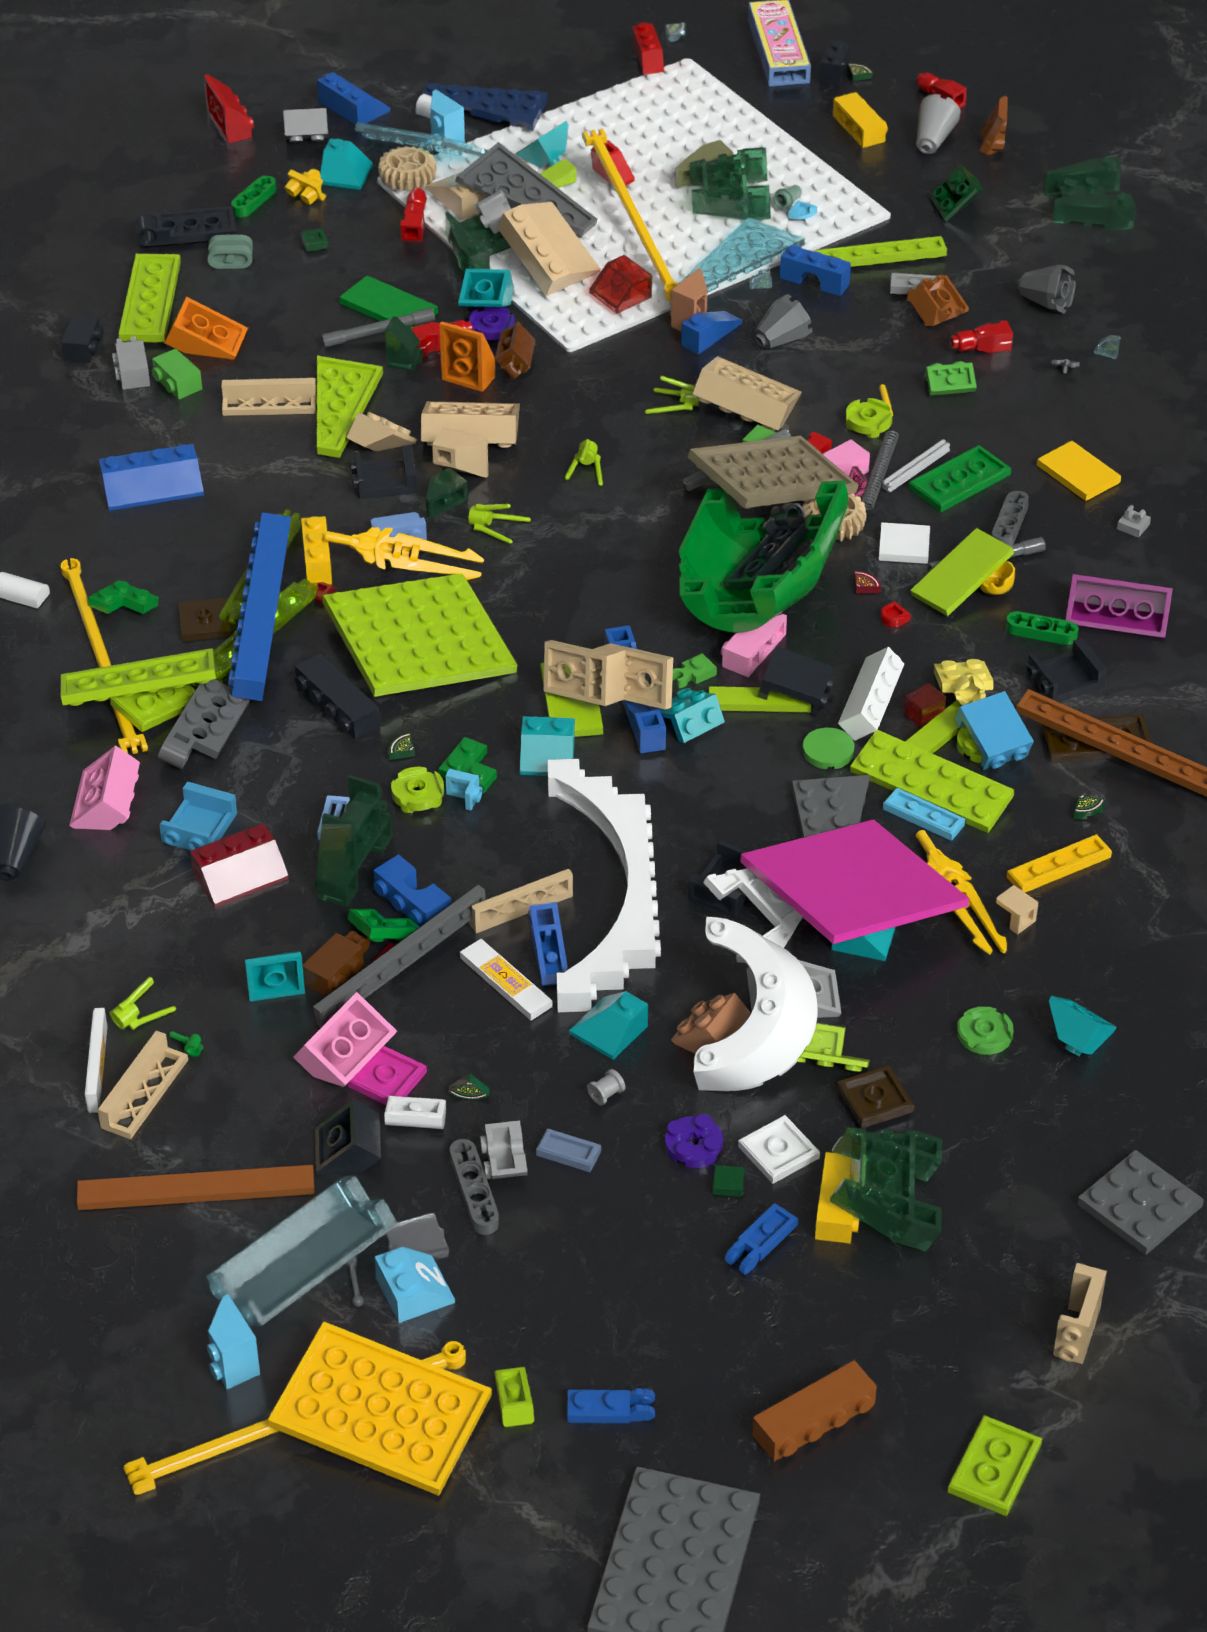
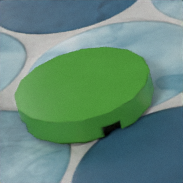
(828, 748)
(985, 1030)

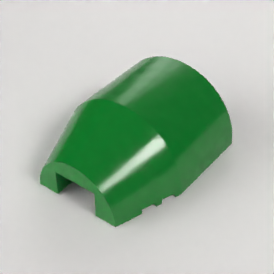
(722, 540)

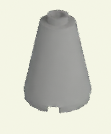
(935, 122)

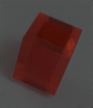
(924, 704)

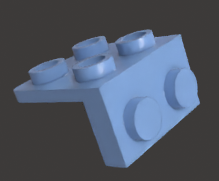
(403, 523)

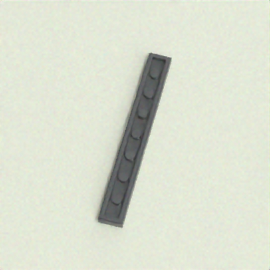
(401, 955)

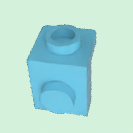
(463, 786)

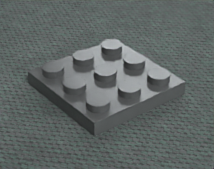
(1140, 1202)

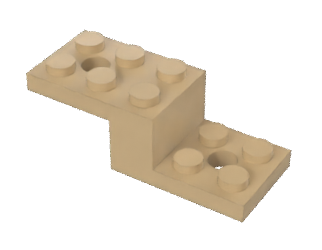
(608, 674)

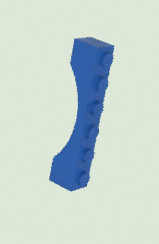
(644, 719)

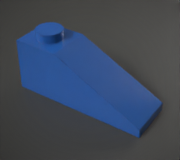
(706, 329)
(547, 941)

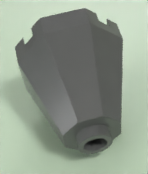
(1049, 287)
(782, 323)

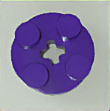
(482, 321)
(698, 1128)

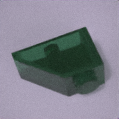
(402, 346)
(445, 492)

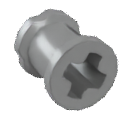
(606, 1087)

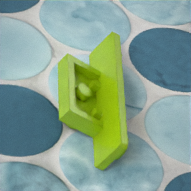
(827, 1048)

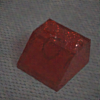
(622, 284)

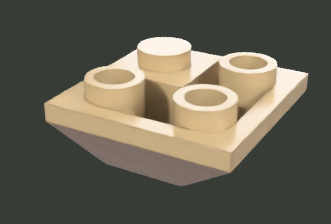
(378, 433)
(461, 452)

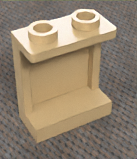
(1086, 1297)

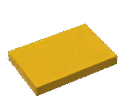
(1078, 470)

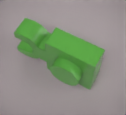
(695, 669)

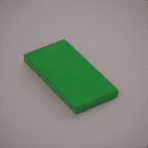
(382, 300)
(959, 478)

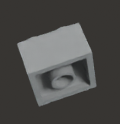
(305, 125)

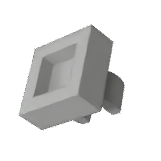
(1134, 522)

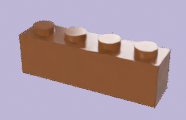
(814, 1411)

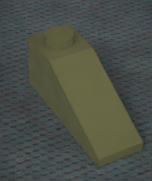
(708, 152)

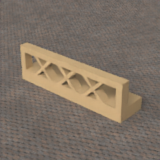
(269, 393)
(517, 901)
(132, 1084)

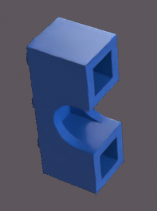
(831, 271)
(398, 882)

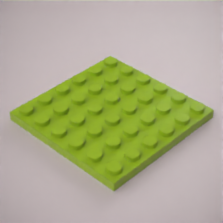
(419, 634)

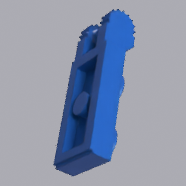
(762, 1237)
(610, 1406)

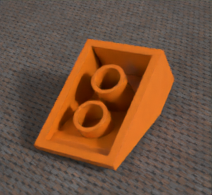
(205, 332)
(466, 357)

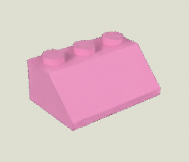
(105, 791)
(345, 1042)

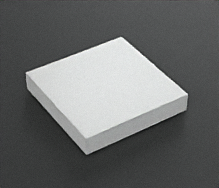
(904, 543)
(778, 1149)

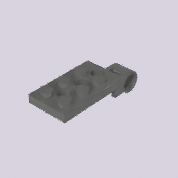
(215, 734)

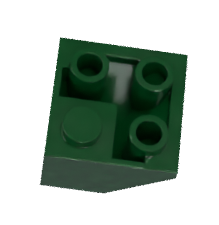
(956, 192)

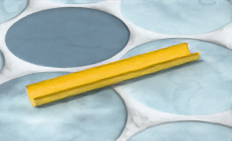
(884, 395)

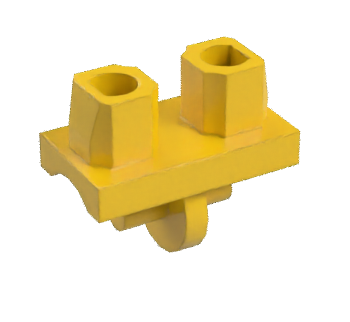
(308, 183)

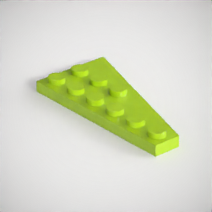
(341, 393)

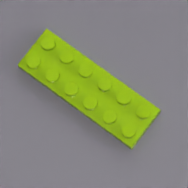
(150, 297)
(137, 677)
(933, 779)

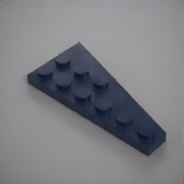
(495, 103)

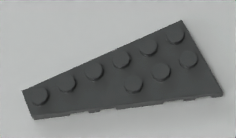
(522, 185)
(829, 802)

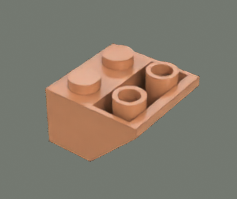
(688, 299)
(711, 1022)

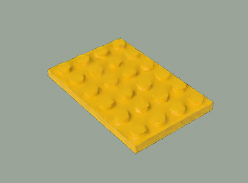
(380, 1408)

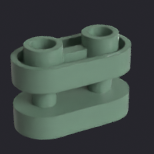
(230, 251)

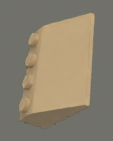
(456, 196)
(547, 246)
(746, 393)
(489, 420)

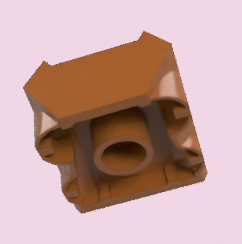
(995, 129)
(936, 300)

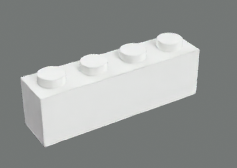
(871, 693)

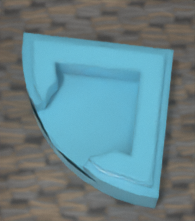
(802, 210)

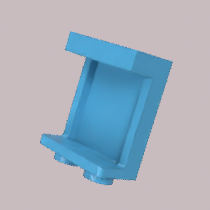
(995, 730)
(200, 818)

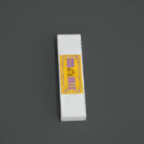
(506, 979)
(96, 1060)

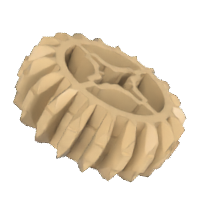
(407, 168)
(853, 521)

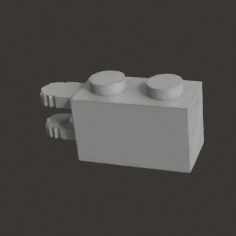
(131, 364)

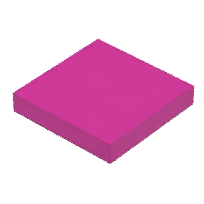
(388, 1075)

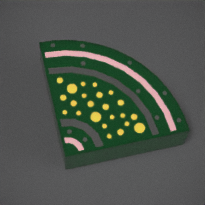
(859, 72)
(401, 747)
(1088, 806)
(469, 1088)

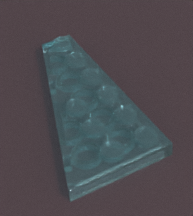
(426, 141)
(744, 251)

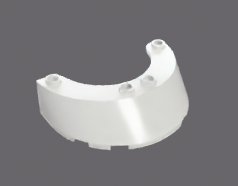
(780, 1020)

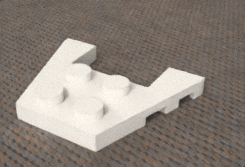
(766, 900)

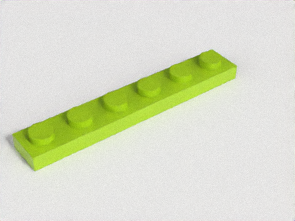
(889, 251)

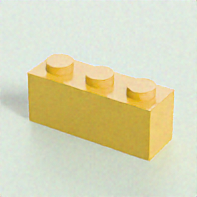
(859, 120)
(316, 550)
(832, 1221)

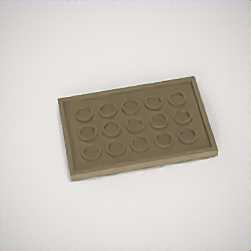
(769, 470)

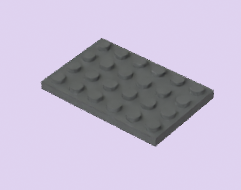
(674, 1556)

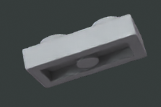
(903, 282)

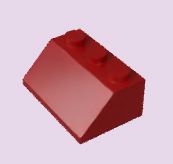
(227, 111)

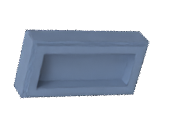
(568, 1150)

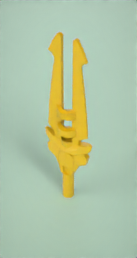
(377, 547)
(952, 872)

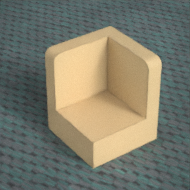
(1021, 906)

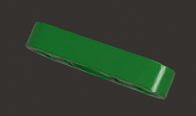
(262, 188)
(1065, 630)

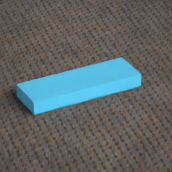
(924, 814)

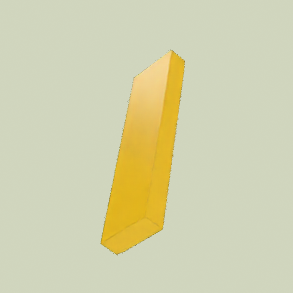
(1059, 863)

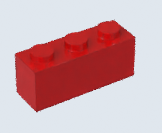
(648, 48)

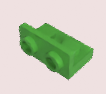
(950, 378)

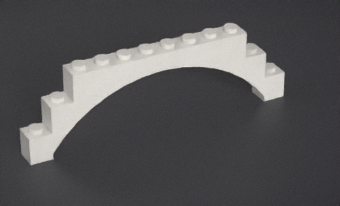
(632, 938)

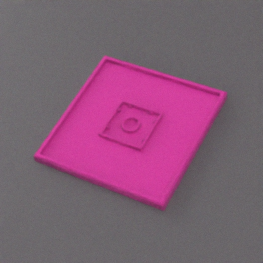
(854, 881)

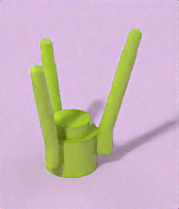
(686, 396)
(586, 455)
(481, 516)
(126, 1012)

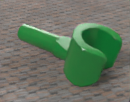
(192, 1043)

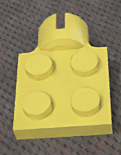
(964, 679)

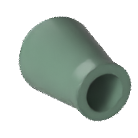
(786, 196)

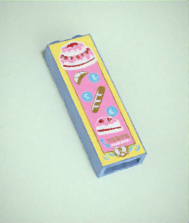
(779, 42)

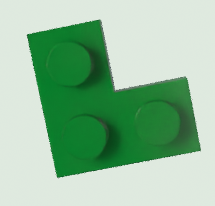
(120, 595)
(467, 758)
(380, 928)

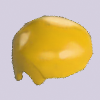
(1000, 581)

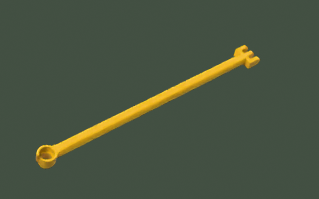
(634, 215)
(129, 739)
(143, 1475)

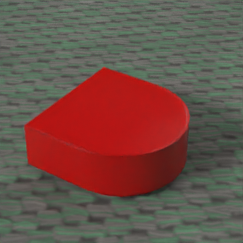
(894, 615)

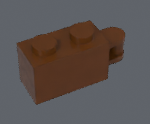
(515, 350)
(335, 962)

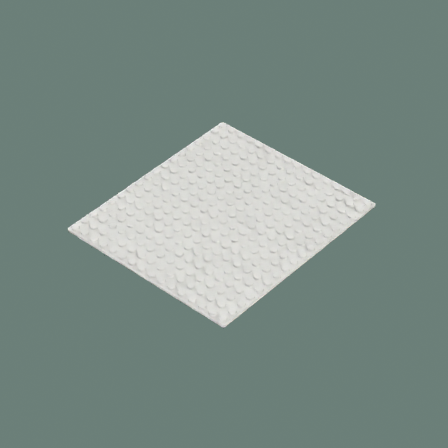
(657, 127)

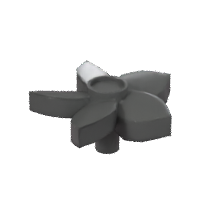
(1064, 363)

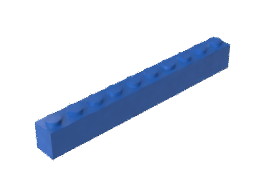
(261, 607)

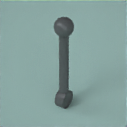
(357, 1299)

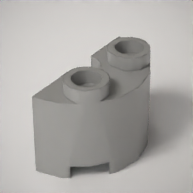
(492, 209)
(504, 1150)

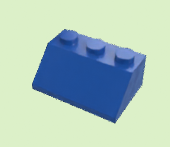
(349, 99)

